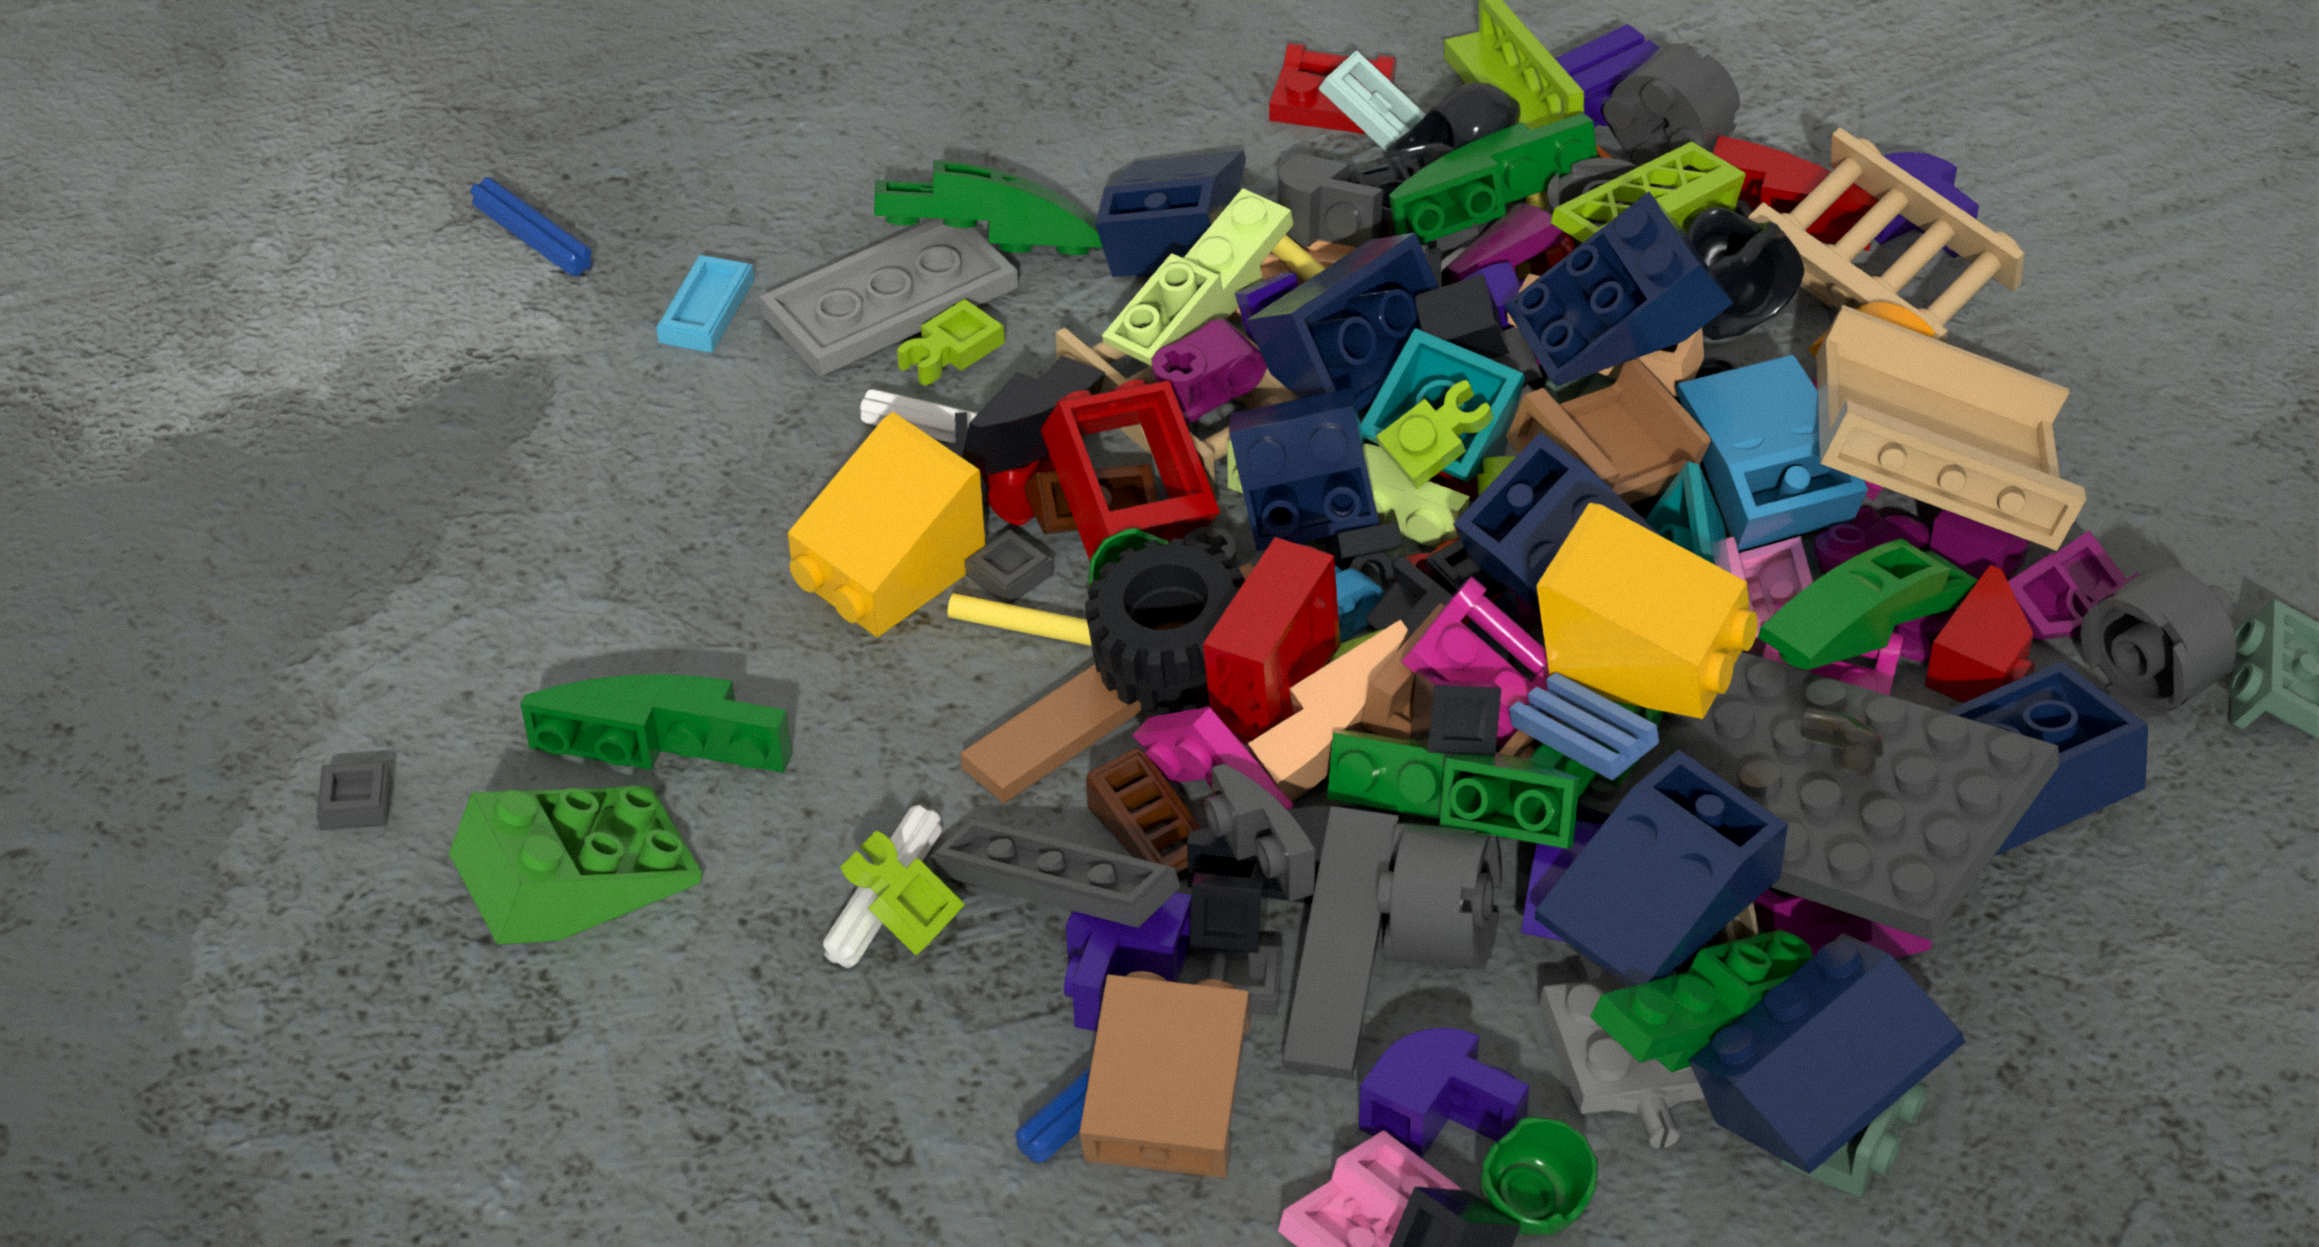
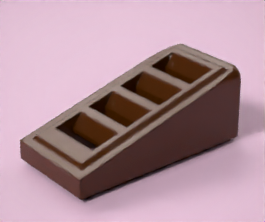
(1127, 784)

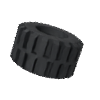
(1154, 589)

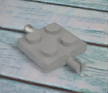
(1601, 1070)

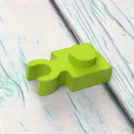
(955, 337)
(1428, 439)
(909, 899)

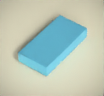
(705, 303)

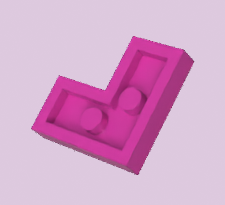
(1193, 742)

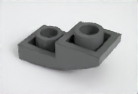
(1261, 827)

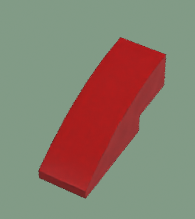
(1786, 181)

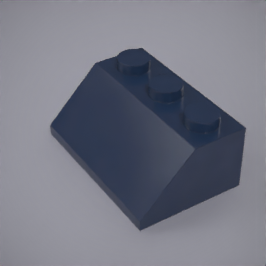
(1346, 320)
(2096, 738)
(1824, 1053)

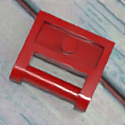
(1297, 92)

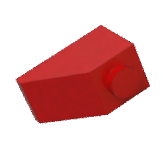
(1982, 642)

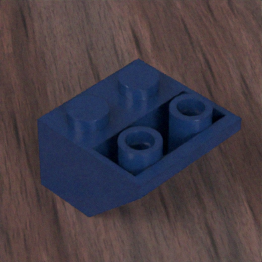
(1304, 468)

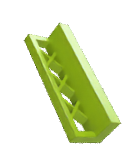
(1517, 63)
(1693, 191)

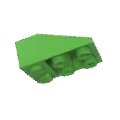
(567, 858)

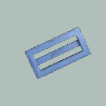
(1592, 720)

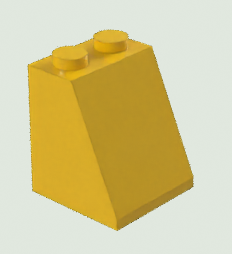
(889, 527)
(1642, 616)

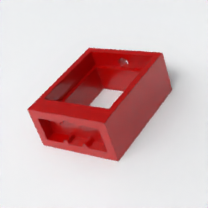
(1157, 410)
(1272, 638)

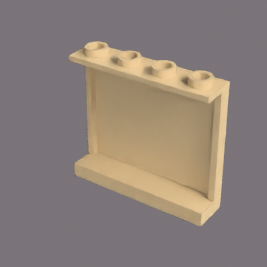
(1943, 427)

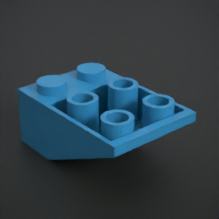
(1768, 453)

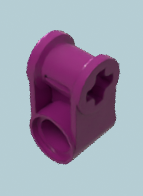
(1209, 368)

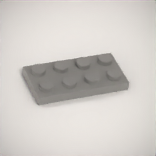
(885, 293)

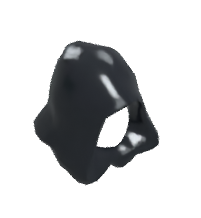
(1457, 120)
(1753, 265)

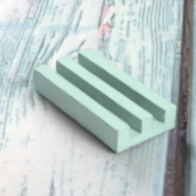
(1370, 110)

